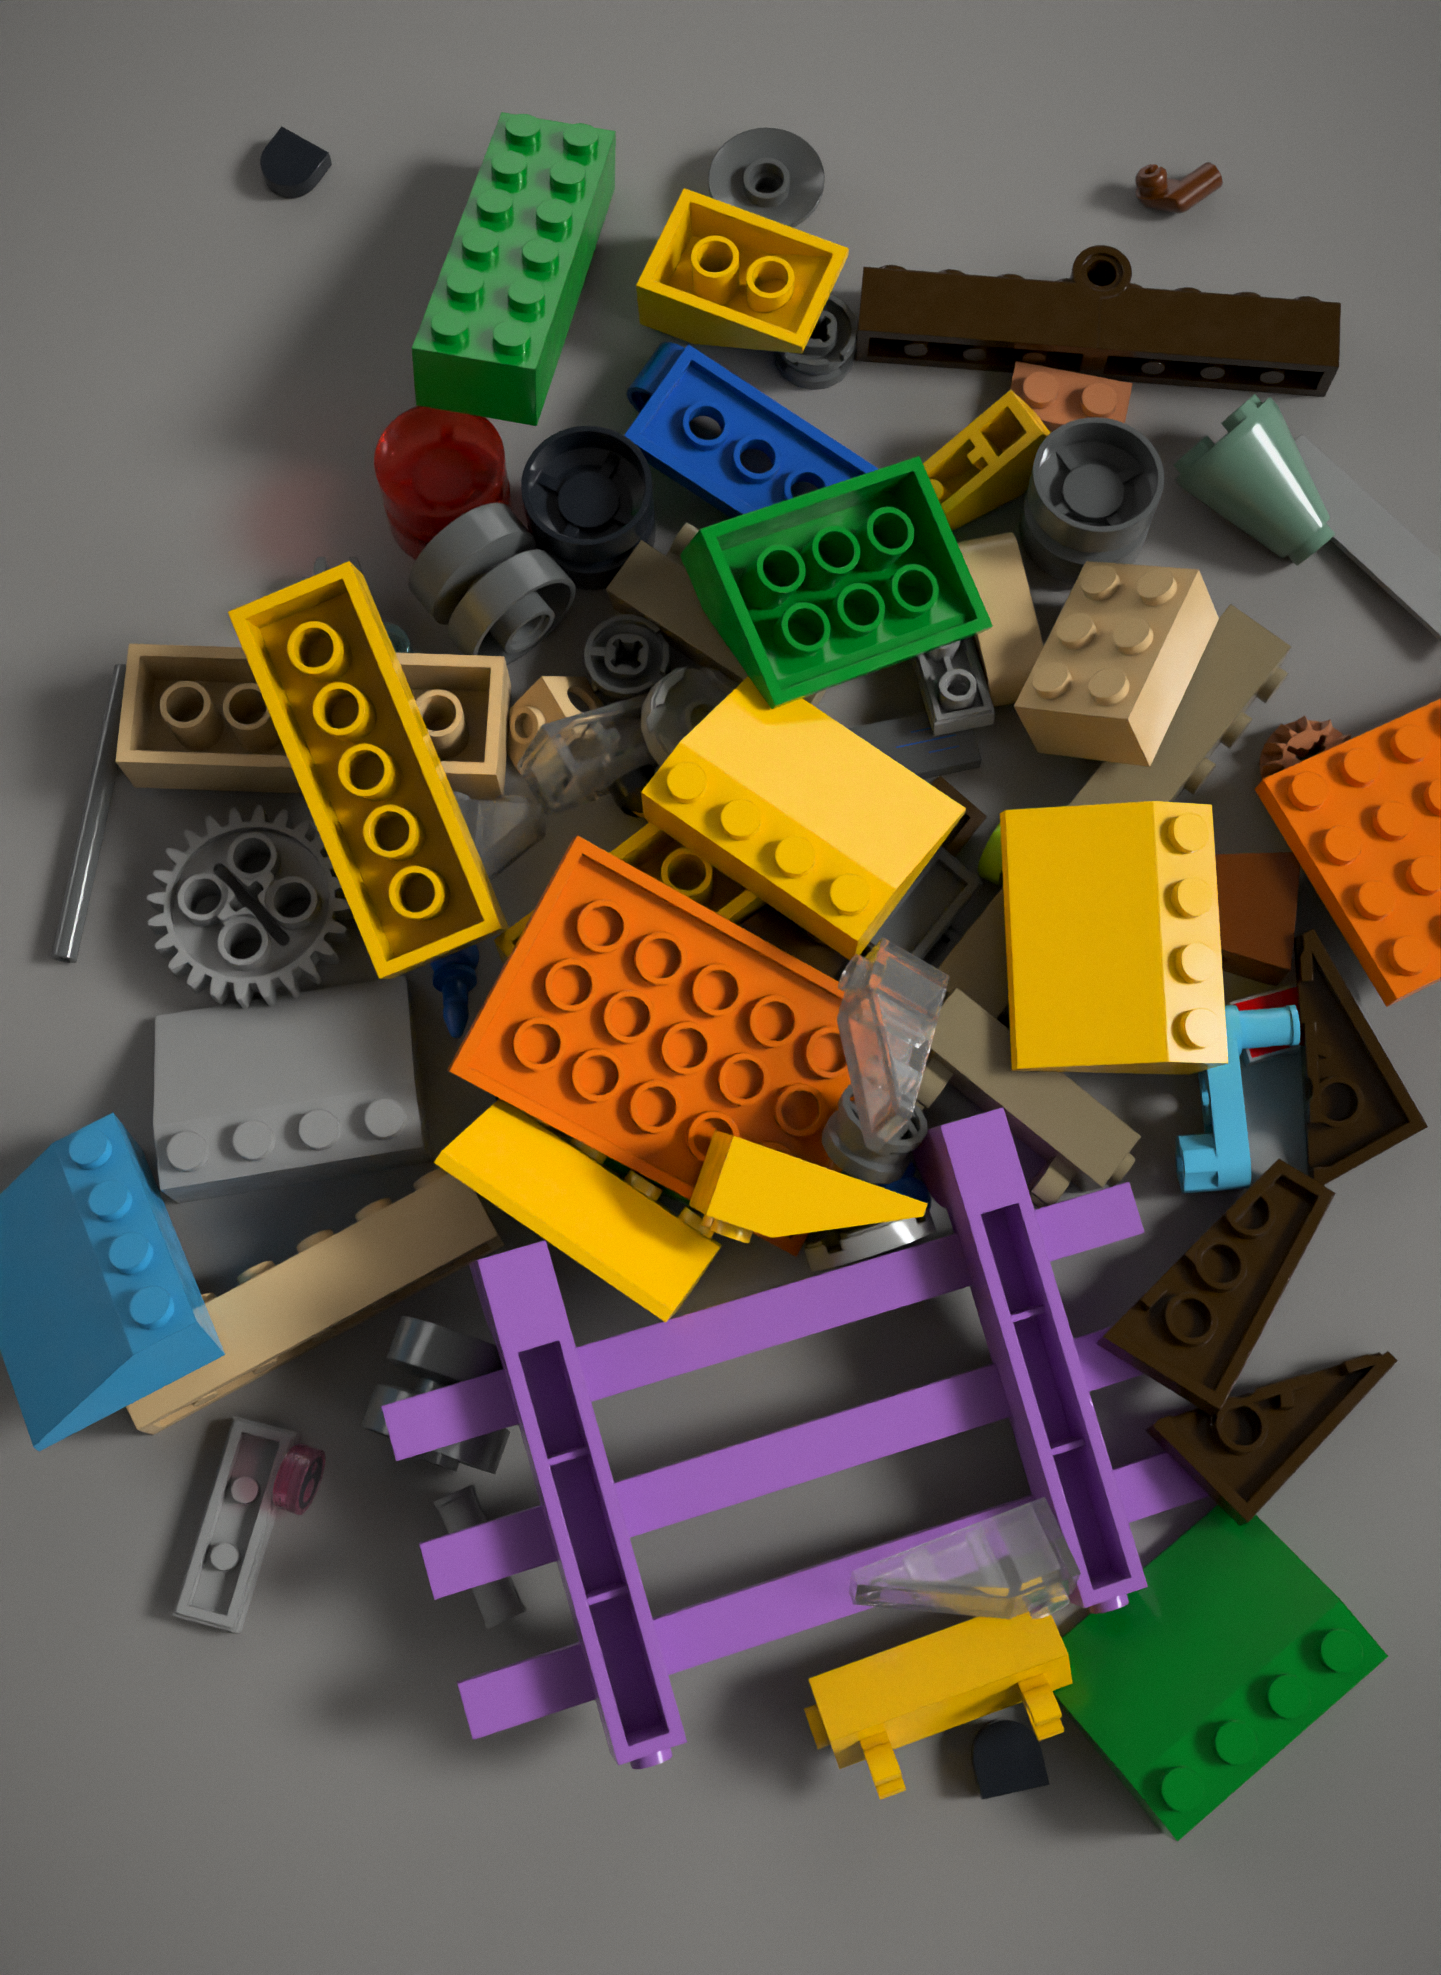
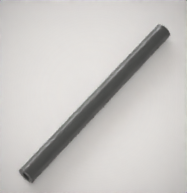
(91, 827)

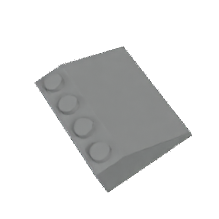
(288, 1091)

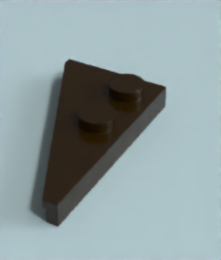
(1349, 1085)
(1266, 1433)

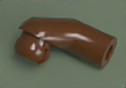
(1174, 195)

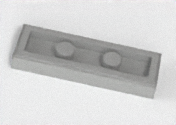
(234, 1527)

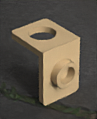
(543, 704)

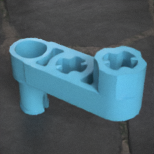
(1221, 1154)

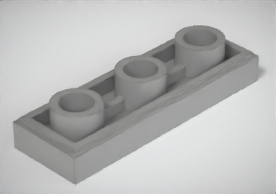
(954, 688)

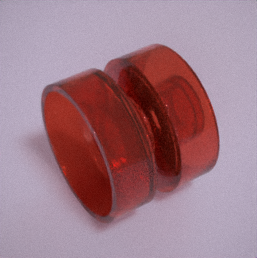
(437, 469)

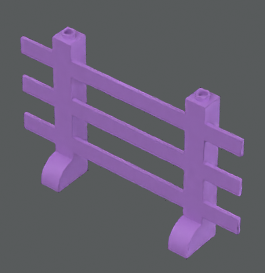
(587, 1519)

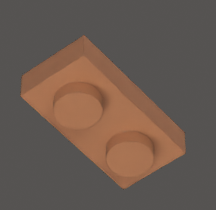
(1068, 396)

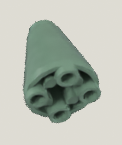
(1259, 481)

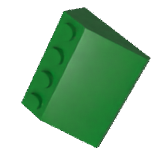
(836, 582)
(1211, 1667)

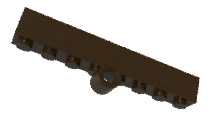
(1099, 328)

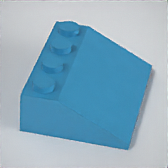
(94, 1285)

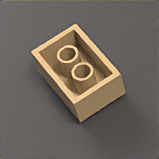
(1117, 662)

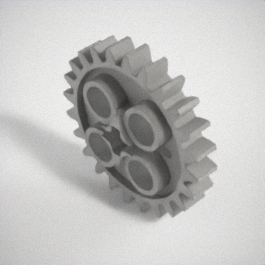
(208, 942)

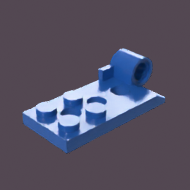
(687, 384)

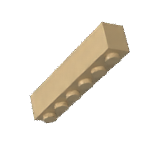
(329, 1290)

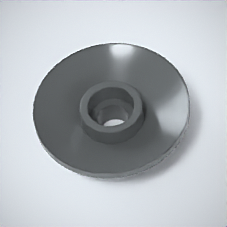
(771, 161)

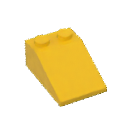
(736, 278)
(778, 1195)

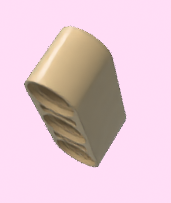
(1014, 641)

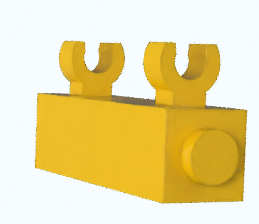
(936, 1686)

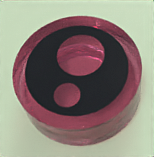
(298, 1478)

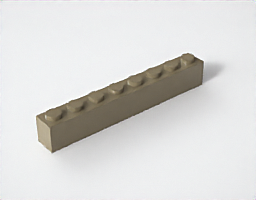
(1233, 671)

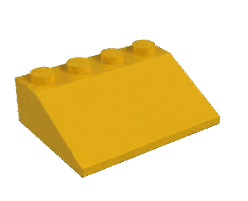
(801, 814)
(1113, 938)
(584, 1206)

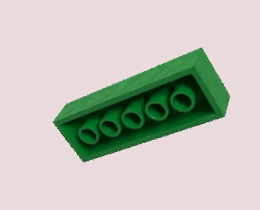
(515, 270)

